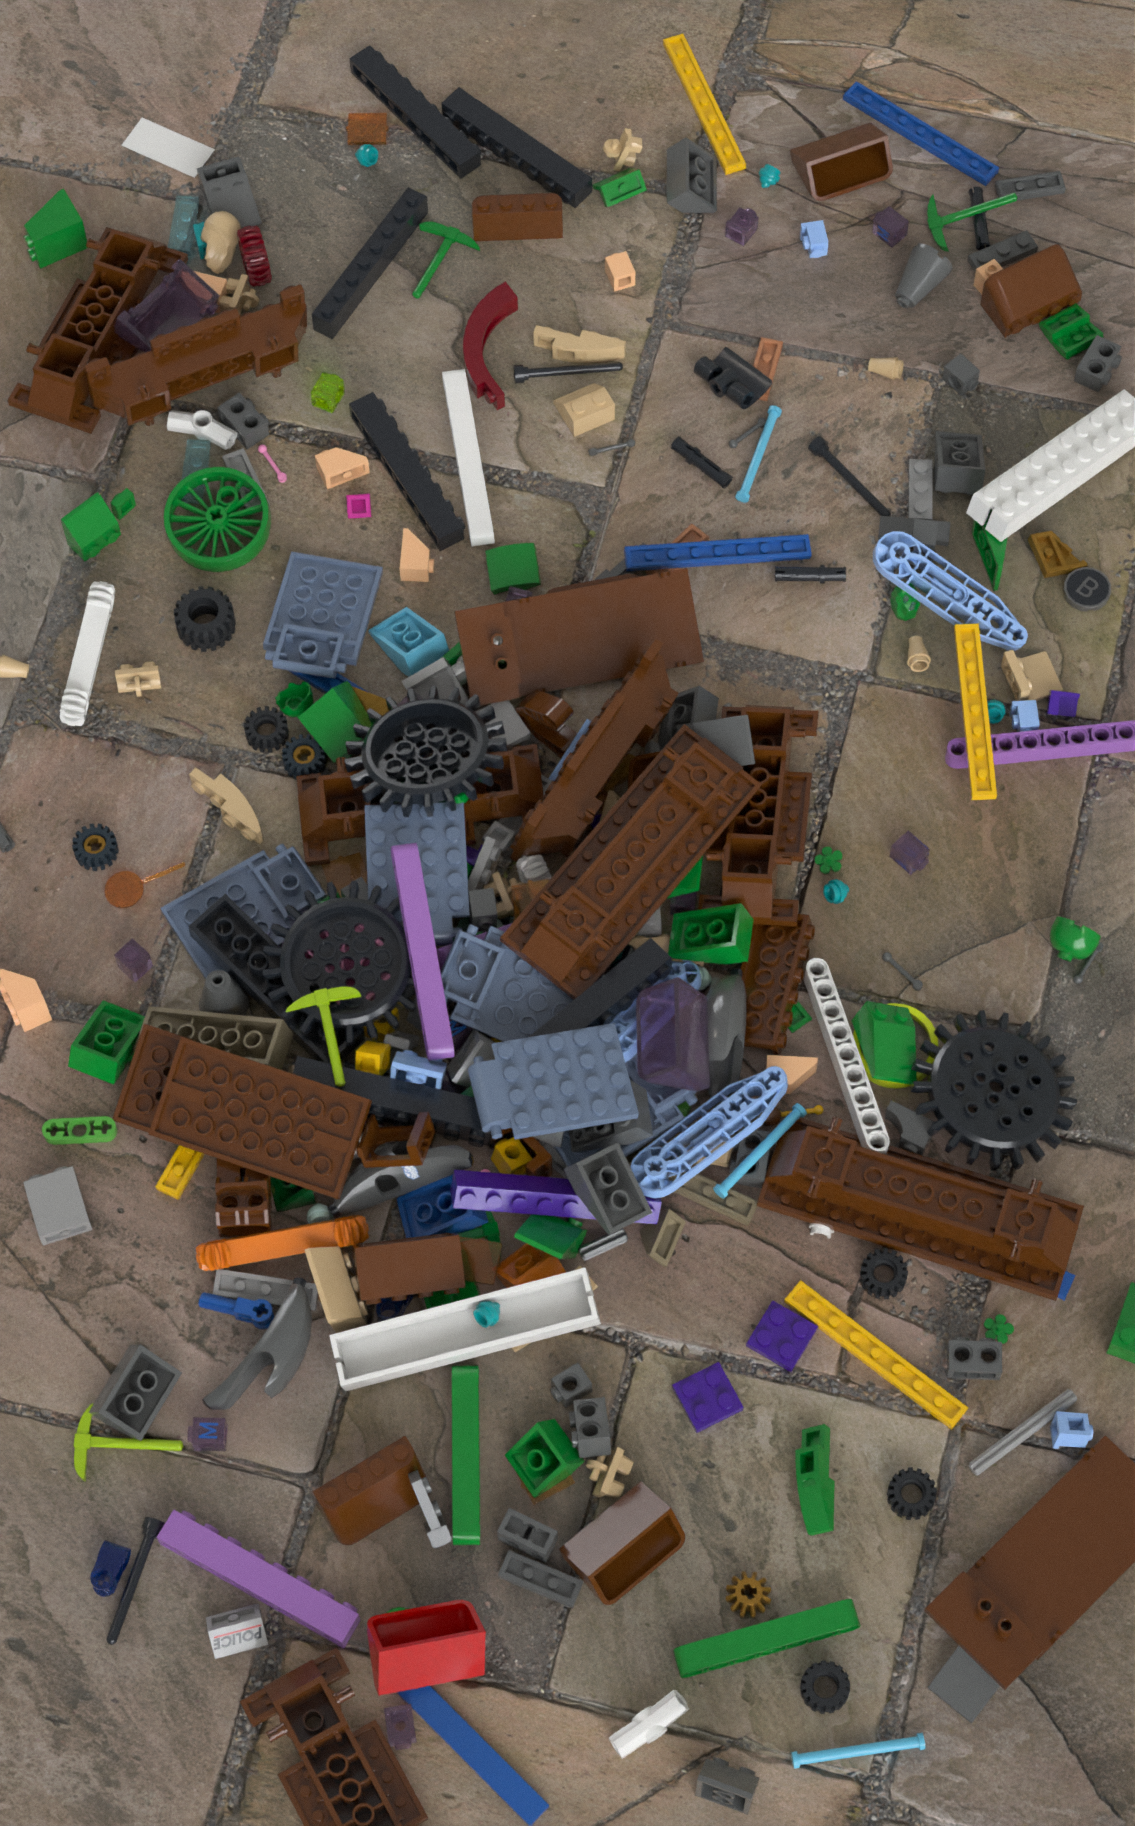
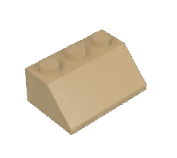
(337, 1288)

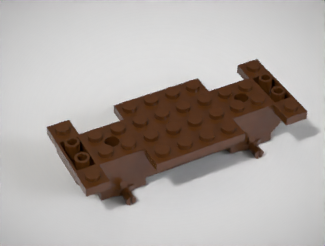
(87, 327)
(199, 358)
(328, 797)
(571, 800)
(772, 823)
(342, 1773)

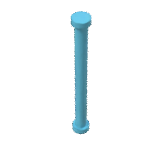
(743, 495)
(797, 1112)
(858, 1750)

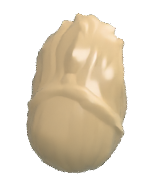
(221, 239)

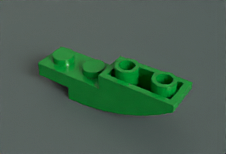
(813, 1480)

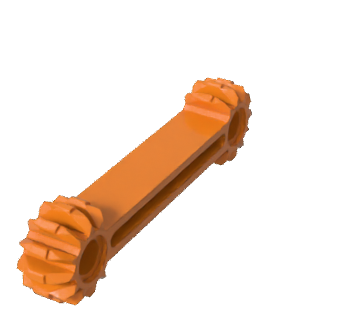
(281, 1242)

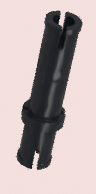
(979, 220)
(693, 456)
(810, 574)

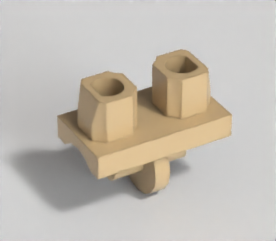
(624, 149)
(243, 296)
(138, 679)
(503, 889)
(614, 1463)

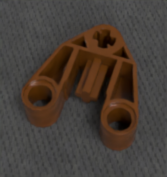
(545, 719)

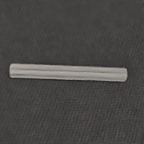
(1022, 1432)

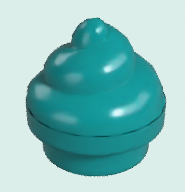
(367, 155)
(769, 176)
(996, 711)
(835, 891)
(487, 1313)

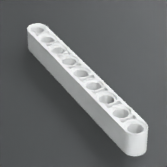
(468, 458)
(845, 1048)

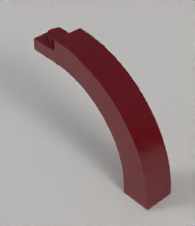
(484, 318)

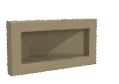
(662, 1237)

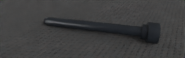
(522, 373)
(820, 448)
(151, 1529)

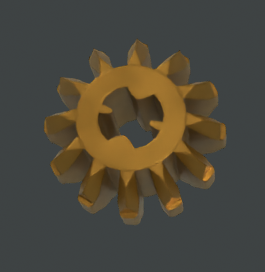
(741, 1601)

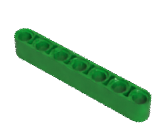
(465, 1455)
(766, 1638)

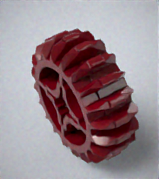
(254, 255)

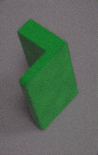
(620, 186)

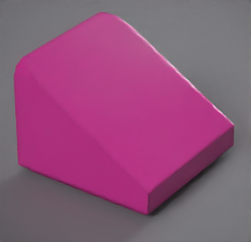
(358, 506)

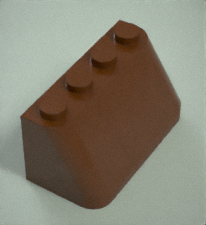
(843, 161)
(517, 217)
(1030, 290)
(409, 1267)
(370, 1493)
(624, 1544)

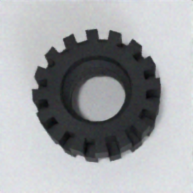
(267, 741)
(879, 1288)
(911, 1509)

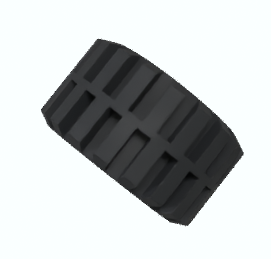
(200, 603)

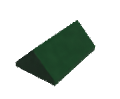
(290, 1196)

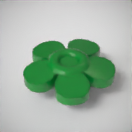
(829, 860)
(998, 1329)

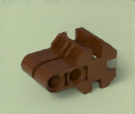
(232, 1192)

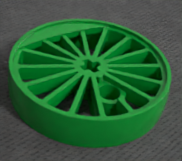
(228, 521)

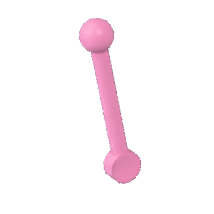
(280, 475)

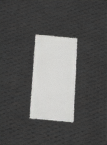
(168, 147)

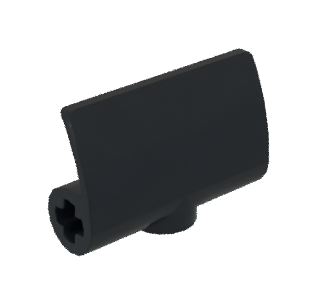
(733, 378)

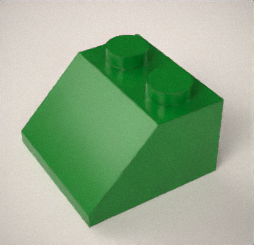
(90, 527)
(544, 1457)

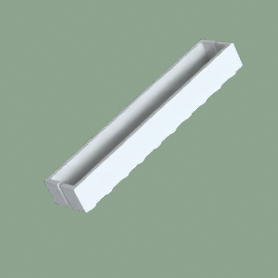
(1056, 468)
(453, 1335)

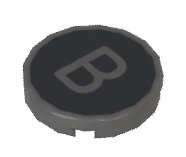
(1087, 589)

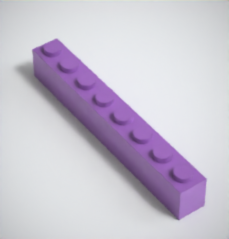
(259, 1578)

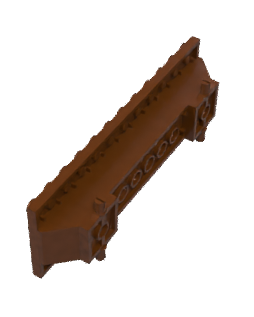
(630, 862)
(922, 1207)

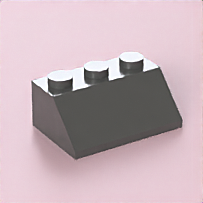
(691, 178)
(689, 707)
(135, 1392)

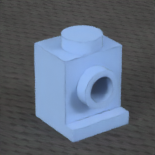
(814, 238)
(1024, 715)
(1070, 1430)

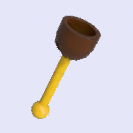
(776, 1114)

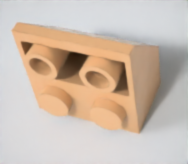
(23, 1000)

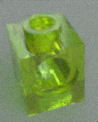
(327, 392)

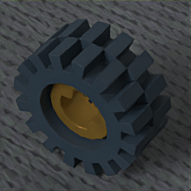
(293, 751)
(98, 858)

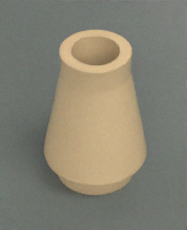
(887, 367)
(918, 656)
(12, 668)

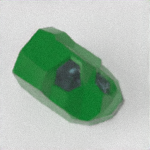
(904, 605)

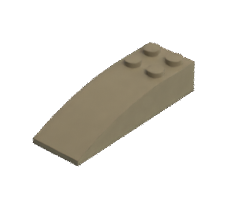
(246, 1036)

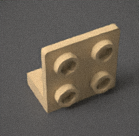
(1030, 676)

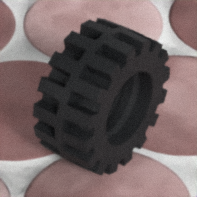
(825, 1704)

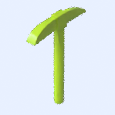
(322, 999)
(84, 1441)

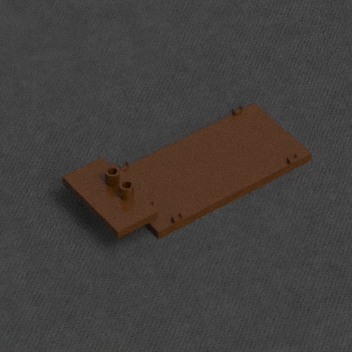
(577, 635)
(242, 1111)
(1045, 1567)

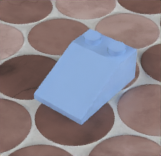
(418, 1070)

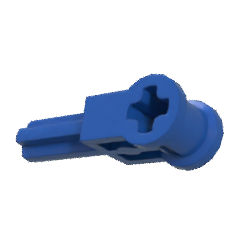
(242, 1309)

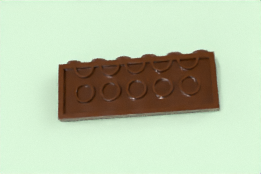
(773, 980)

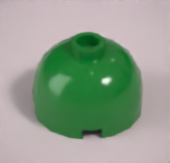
(1072, 940)

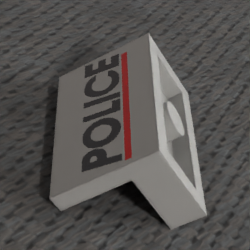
(236, 1631)

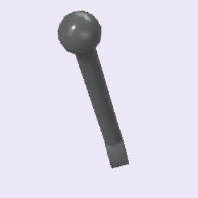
(734, 442)
(594, 451)
(1078, 978)
(917, 984)

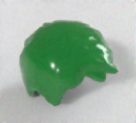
(295, 699)

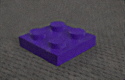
(782, 1336)
(707, 1397)

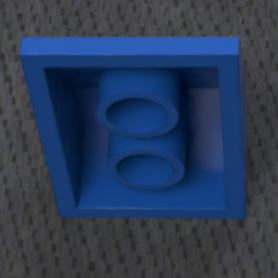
(431, 1211)

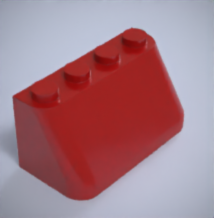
(426, 1646)

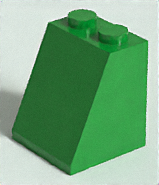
(55, 231)
(333, 718)

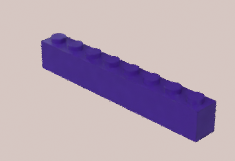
(525, 1195)

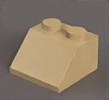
(586, 408)

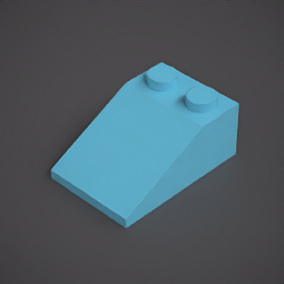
(409, 641)

